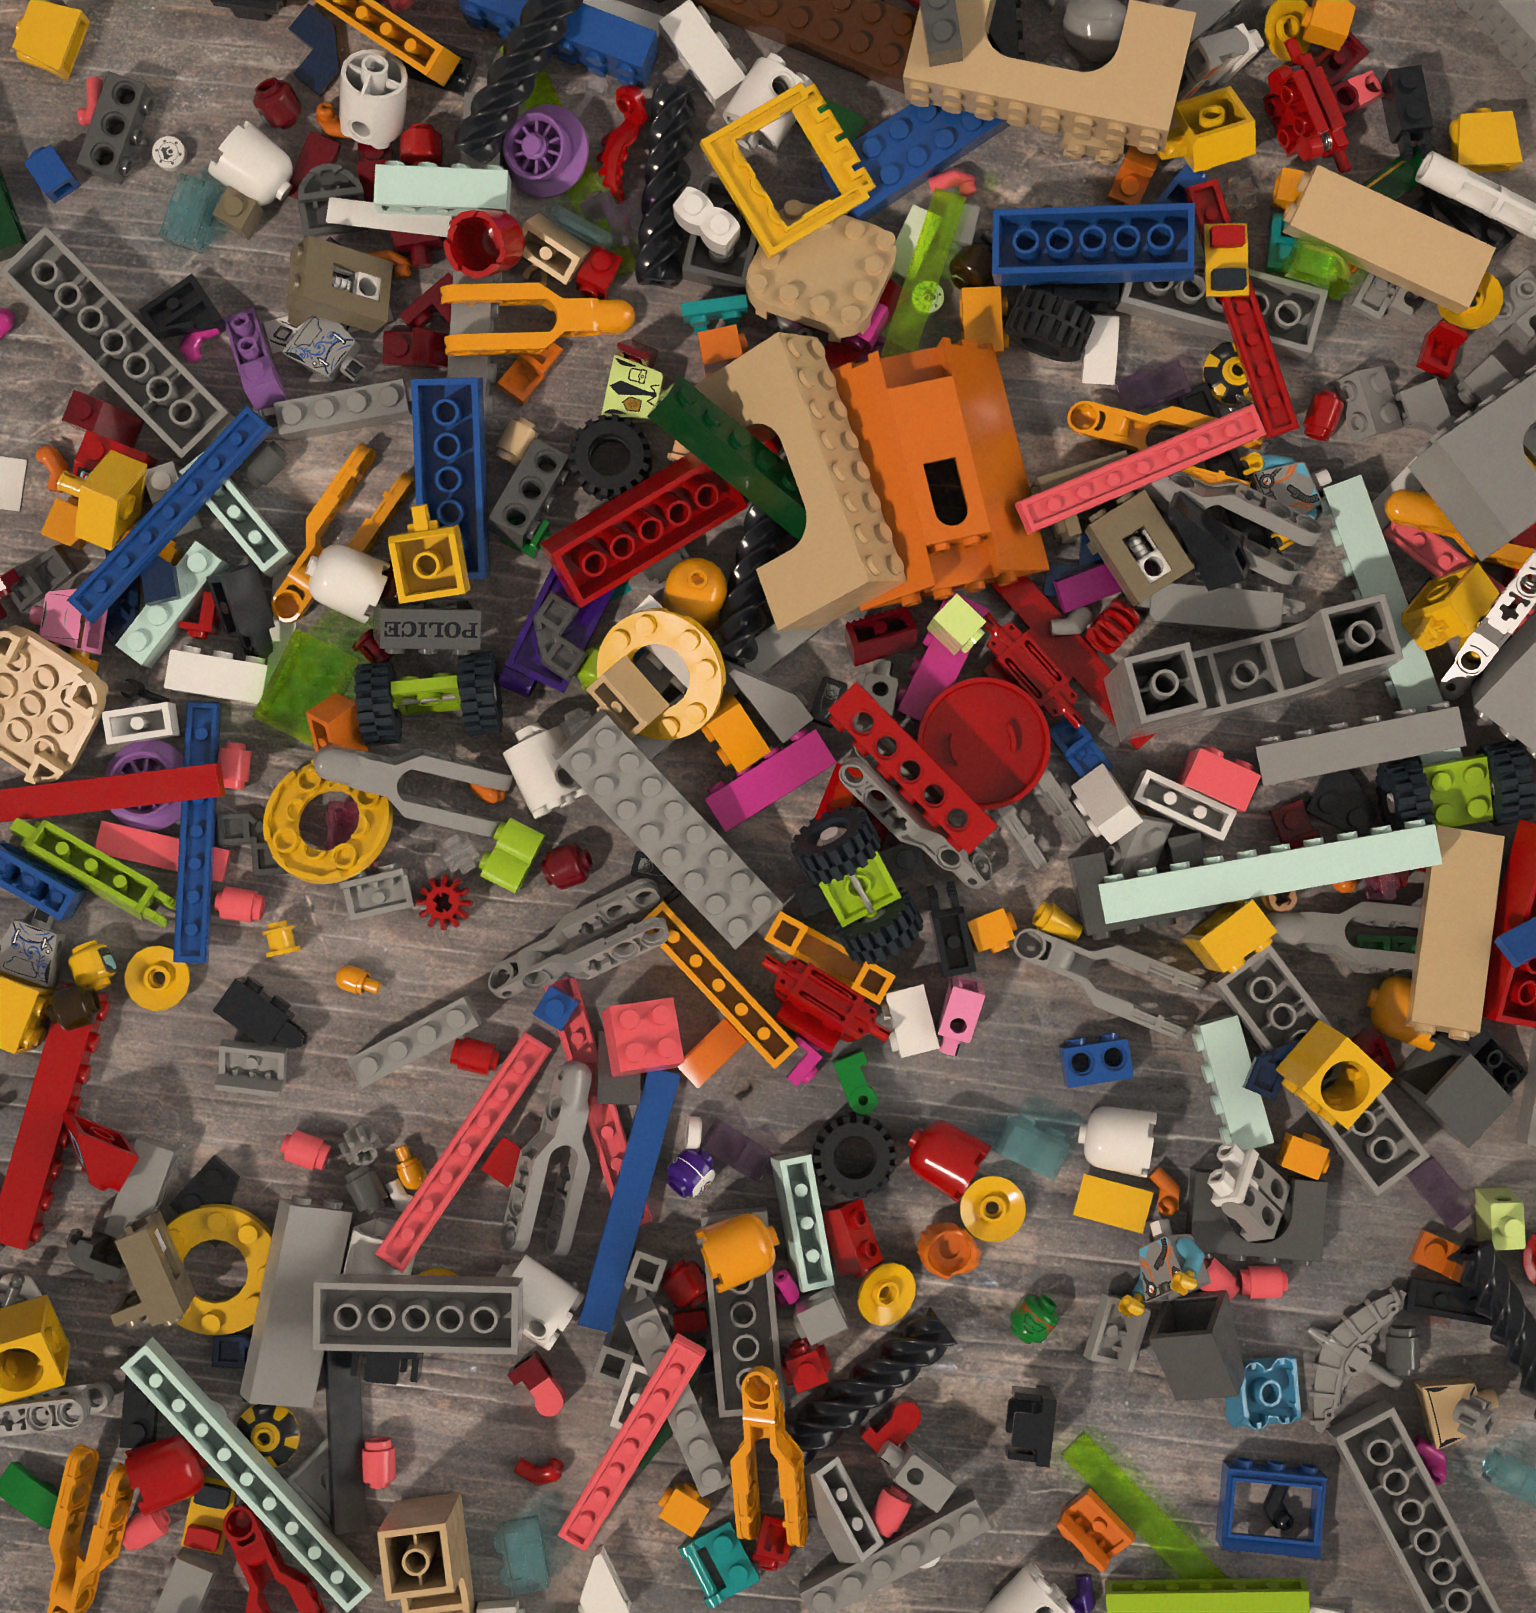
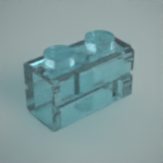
(190, 213)
(523, 1555)

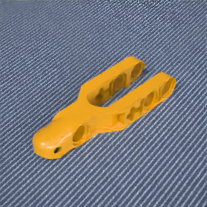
(573, 318)
(1130, 430)
(1422, 513)
(293, 595)
(765, 1418)
(76, 1574)

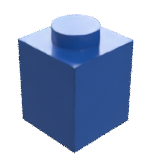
(51, 173)
(556, 1007)

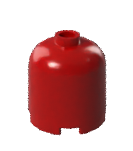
(484, 242)
(946, 1157)
(165, 1472)

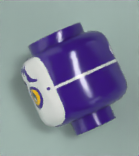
(690, 1173)

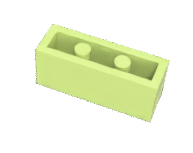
(957, 626)

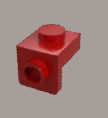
(598, 273)
(1440, 349)
(208, 620)

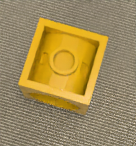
(22, 1013)
(1353, 1090)
(35, 1328)

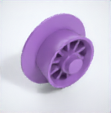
(546, 151)
(145, 757)

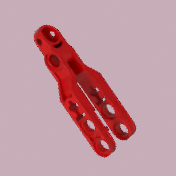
(262, 1561)

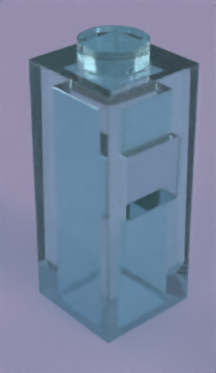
(1510, 1475)

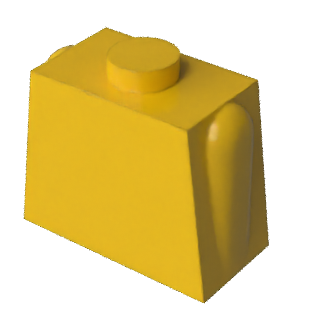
(50, 36)
(1485, 141)

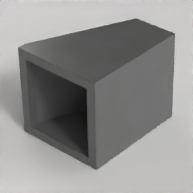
(1452, 1089)
(1199, 1346)

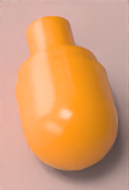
(356, 980)
(409, 1168)

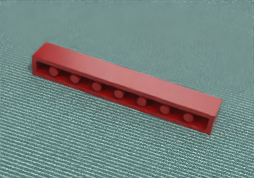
(43, 1131)

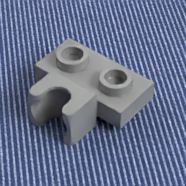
(1381, 296)
(1517, 309)

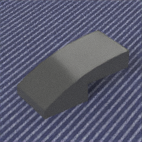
(42, 576)

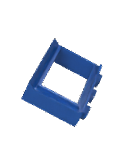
(1273, 1473)

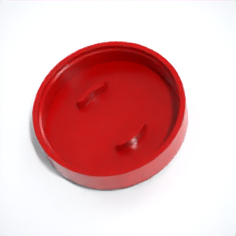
(987, 739)

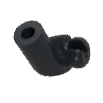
(1276, 1509)

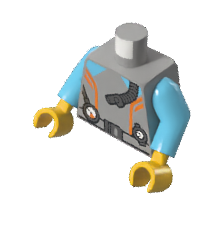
(1287, 483)
(1168, 1269)

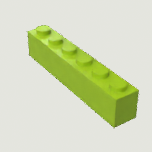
(1208, 1595)

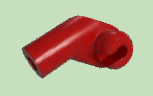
(540, 1475)

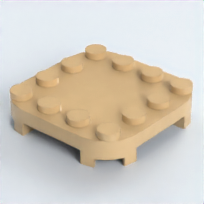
(827, 277)
(45, 705)

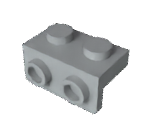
(1368, 403)
(1139, 847)
(378, 893)
(251, 1068)
(1114, 1336)

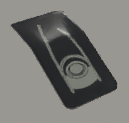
(827, 695)
(645, 868)

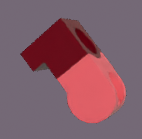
(1357, 93)
(540, 1382)

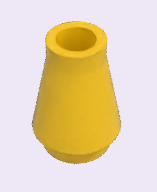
(1056, 922)

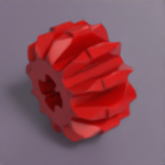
(1112, 626)
(434, 905)

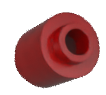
(1323, 416)
(475, 1056)

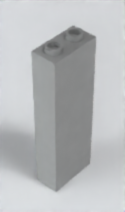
(281, 1358)

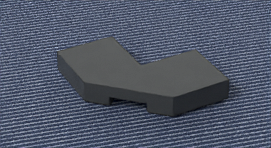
(556, 651)
(243, 829)

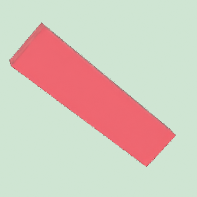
(150, 848)

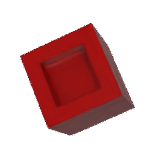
(503, 1162)

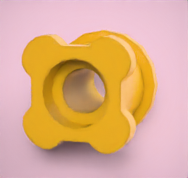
(280, 939)

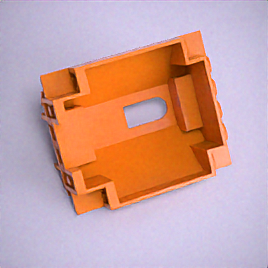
(933, 410)

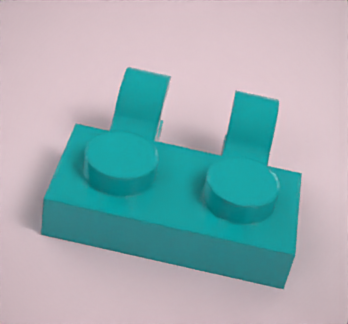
(728, 308)

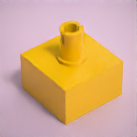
(107, 499)

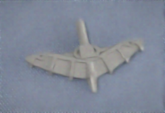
(1347, 1353)

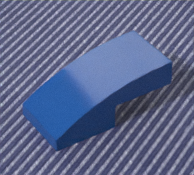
(1078, 748)

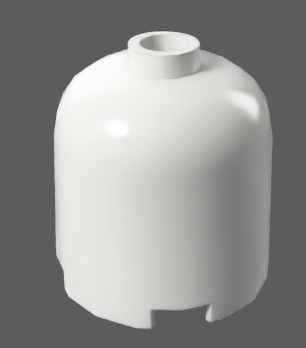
(253, 165)
(346, 580)
(1119, 1139)

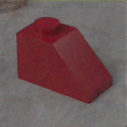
(102, 419)

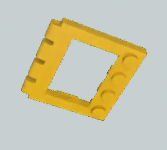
(748, 192)

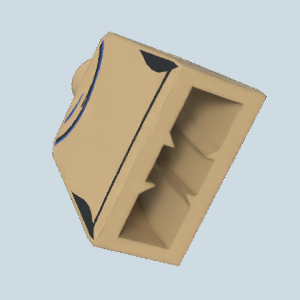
(1437, 1404)

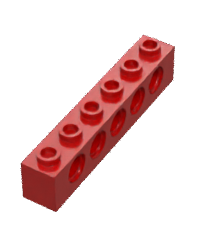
(978, 822)

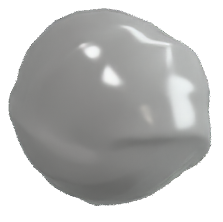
(1094, 28)

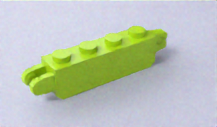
(93, 870)

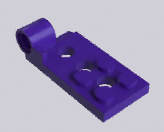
(524, 662)

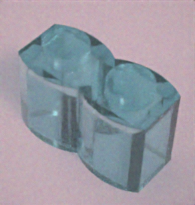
(1031, 1146)

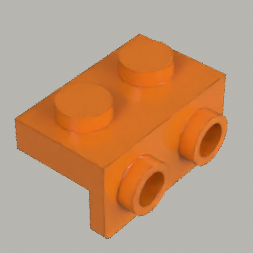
(1094, 1529)

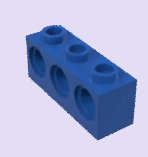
(38, 883)

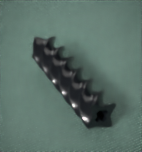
(513, 77)
(664, 177)
(742, 609)
(1503, 1304)
(869, 1384)

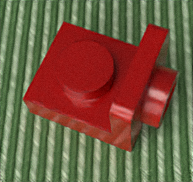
(771, 1546)

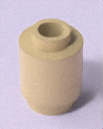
(515, 441)

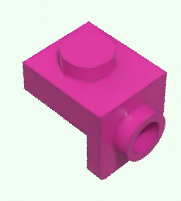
(805, 1068)

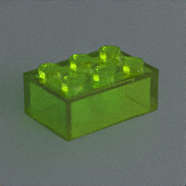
(303, 678)

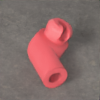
(93, 88)
(954, 178)

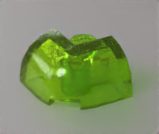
(1319, 267)

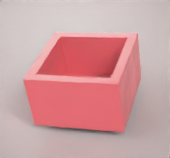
(1219, 778)
(642, 1037)

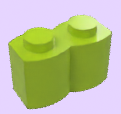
(512, 855)

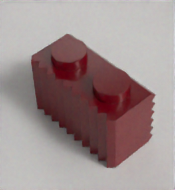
(880, 635)

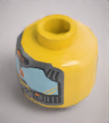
(92, 965)

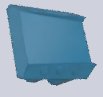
(1267, 1394)

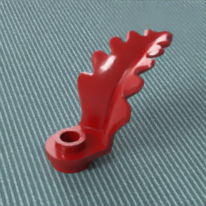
(618, 141)

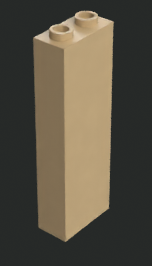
(1388, 239)
(1455, 935)

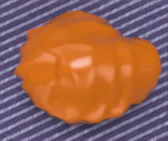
(947, 1250)

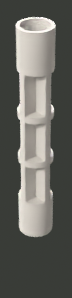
(1478, 193)

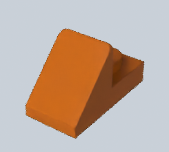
(1133, 177)
(1433, 1253)

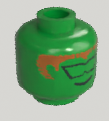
(1034, 1318)

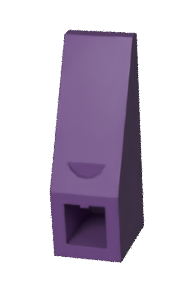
(254, 360)

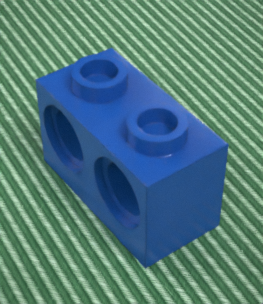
(1096, 1069)

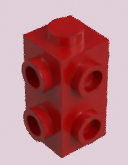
(851, 1238)
(805, 1365)

